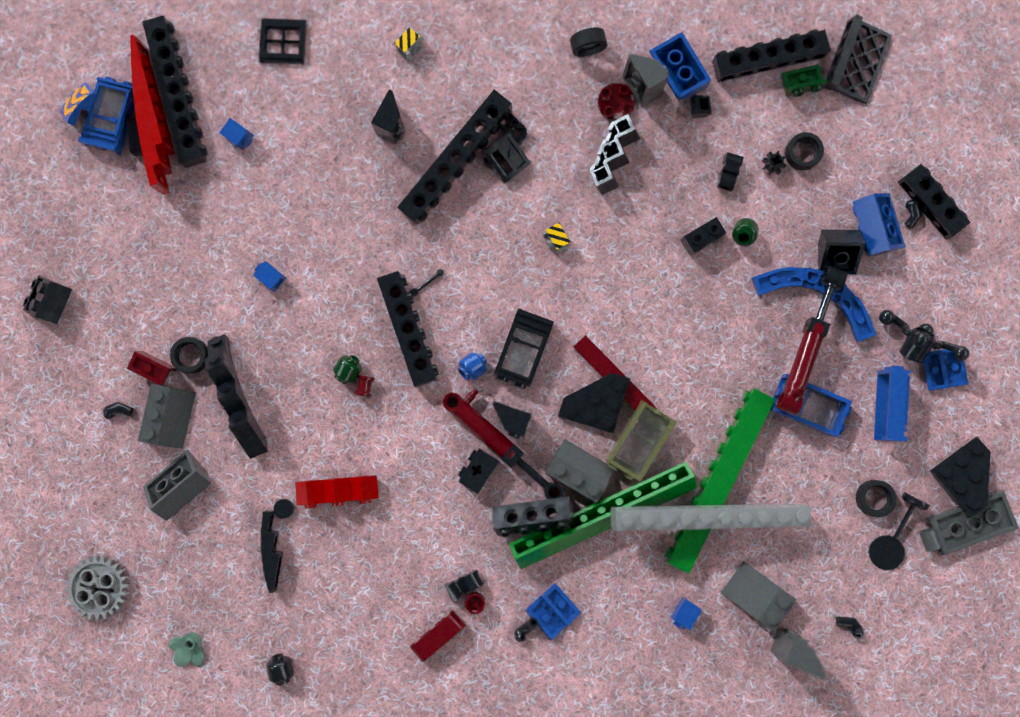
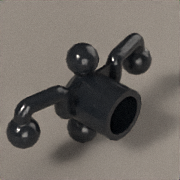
(921, 340)

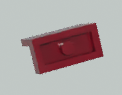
(150, 367)

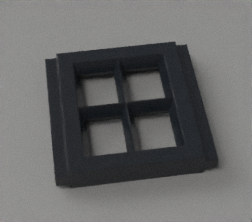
(282, 24)

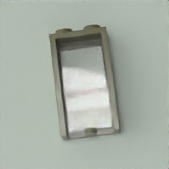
(640, 442)

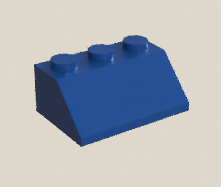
(685, 70)
(878, 223)

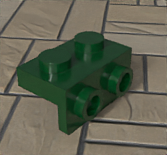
(803, 80)

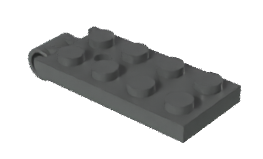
(986, 524)

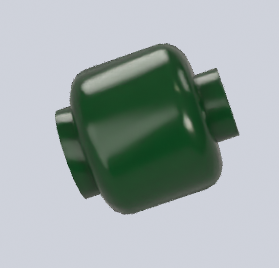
(745, 232)
(347, 369)

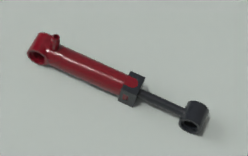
(814, 332)
(494, 438)

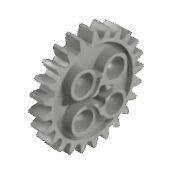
(94, 605)

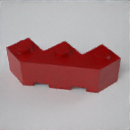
(337, 491)

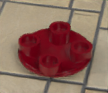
(616, 101)

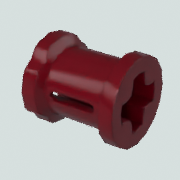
(364, 385)

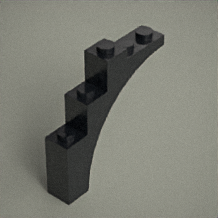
(232, 399)

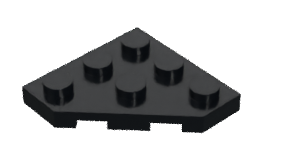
(597, 403)
(966, 476)

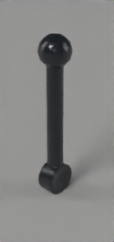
(414, 291)

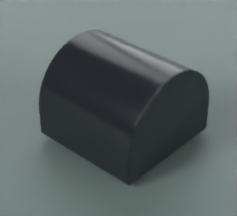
(700, 106)

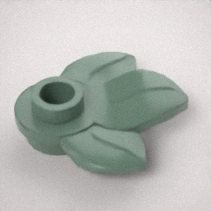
(185, 652)

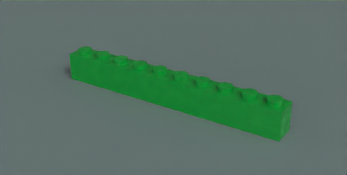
(722, 474)
(597, 517)

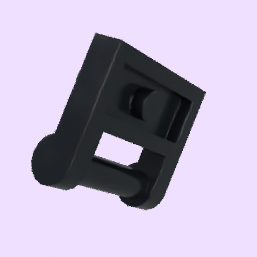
(511, 154)

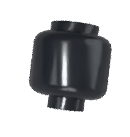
(280, 669)

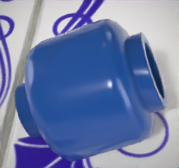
(472, 366)

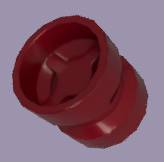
(475, 603)

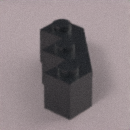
(612, 154)

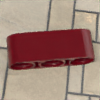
(438, 636)

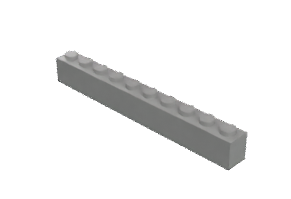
(710, 516)

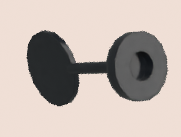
(886, 550)

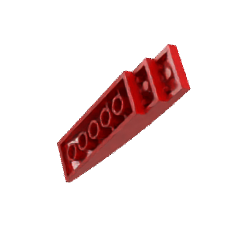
(150, 118)

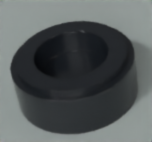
(283, 508)

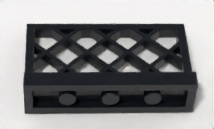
(845, 50)

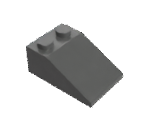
(758, 596)

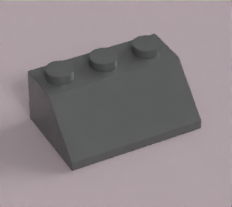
(645, 78)
(166, 416)
(580, 470)
(176, 486)
(797, 653)

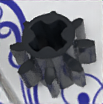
(778, 161)

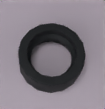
(588, 42)
(814, 141)
(178, 345)
(891, 498)

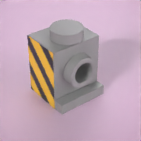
(409, 44)
(556, 238)

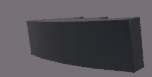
(270, 557)

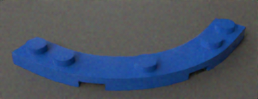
(810, 278)

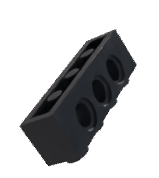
(935, 213)
(524, 511)

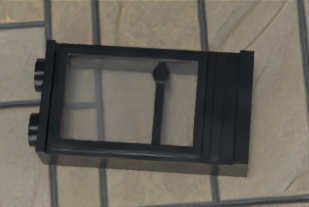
(523, 348)

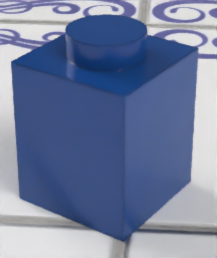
(236, 134)
(269, 275)
(685, 614)

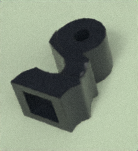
(730, 171)
(464, 584)

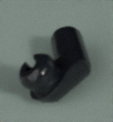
(915, 213)
(117, 407)
(852, 625)
(524, 629)

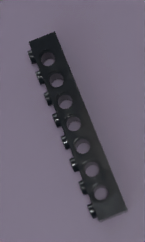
(154, 31)
(493, 102)

